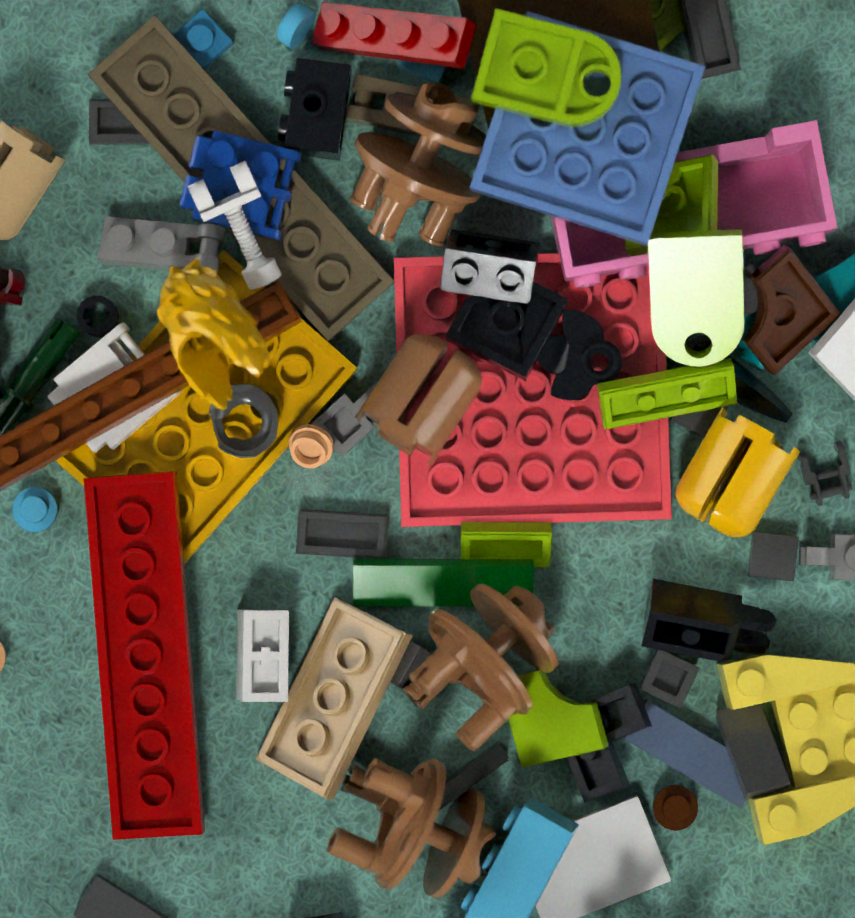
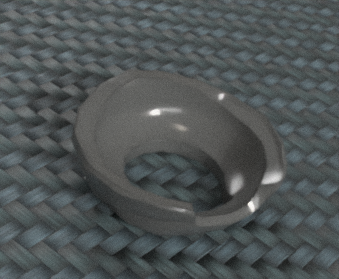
(262, 402)

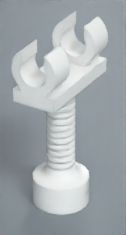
(259, 269)

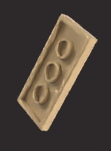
(333, 698)

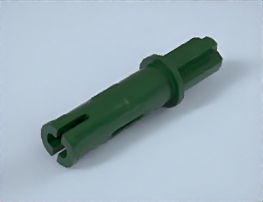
(35, 373)

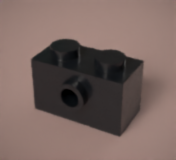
(316, 108)

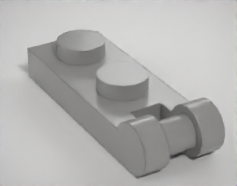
(158, 243)

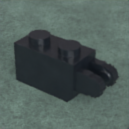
(703, 622)

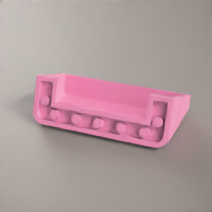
(766, 187)

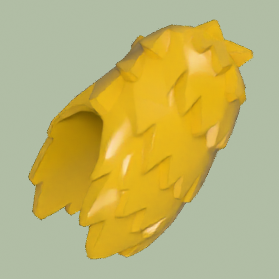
(209, 329)

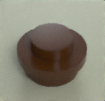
(675, 807)

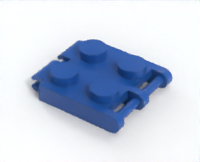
(263, 160)

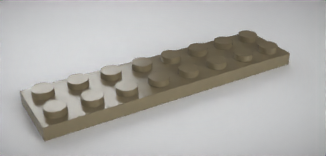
(174, 102)

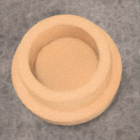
(310, 446)

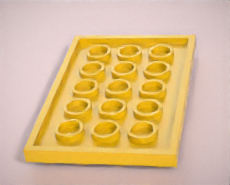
(181, 436)

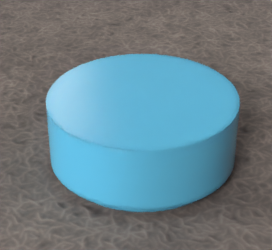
(295, 25)

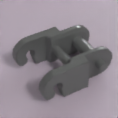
(812, 478)

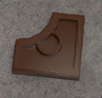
(789, 310)

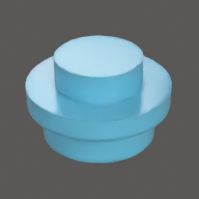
(35, 509)

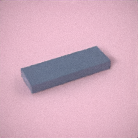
(689, 753)

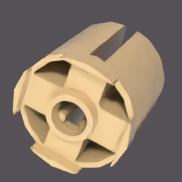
(24, 176)

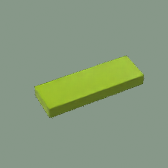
(666, 394)

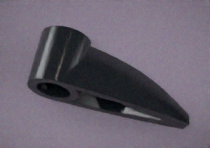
(750, 390)

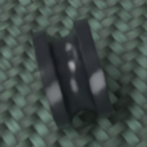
(91, 303)

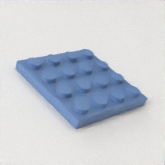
(601, 172)

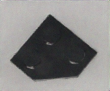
(508, 331)

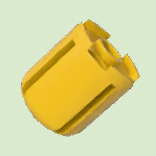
(733, 475)

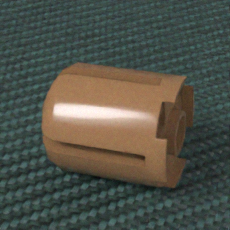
(402, 386)

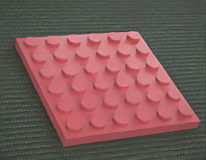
(517, 445)

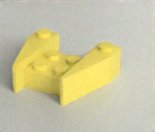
(816, 732)

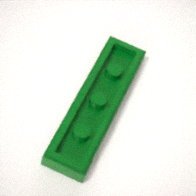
(434, 580)

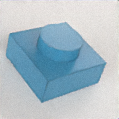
(203, 39)

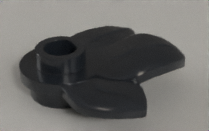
(570, 356)

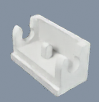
(262, 655)

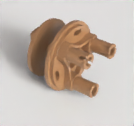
(415, 172)
(479, 664)
(407, 822)

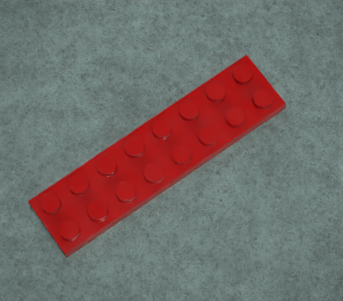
(144, 655)

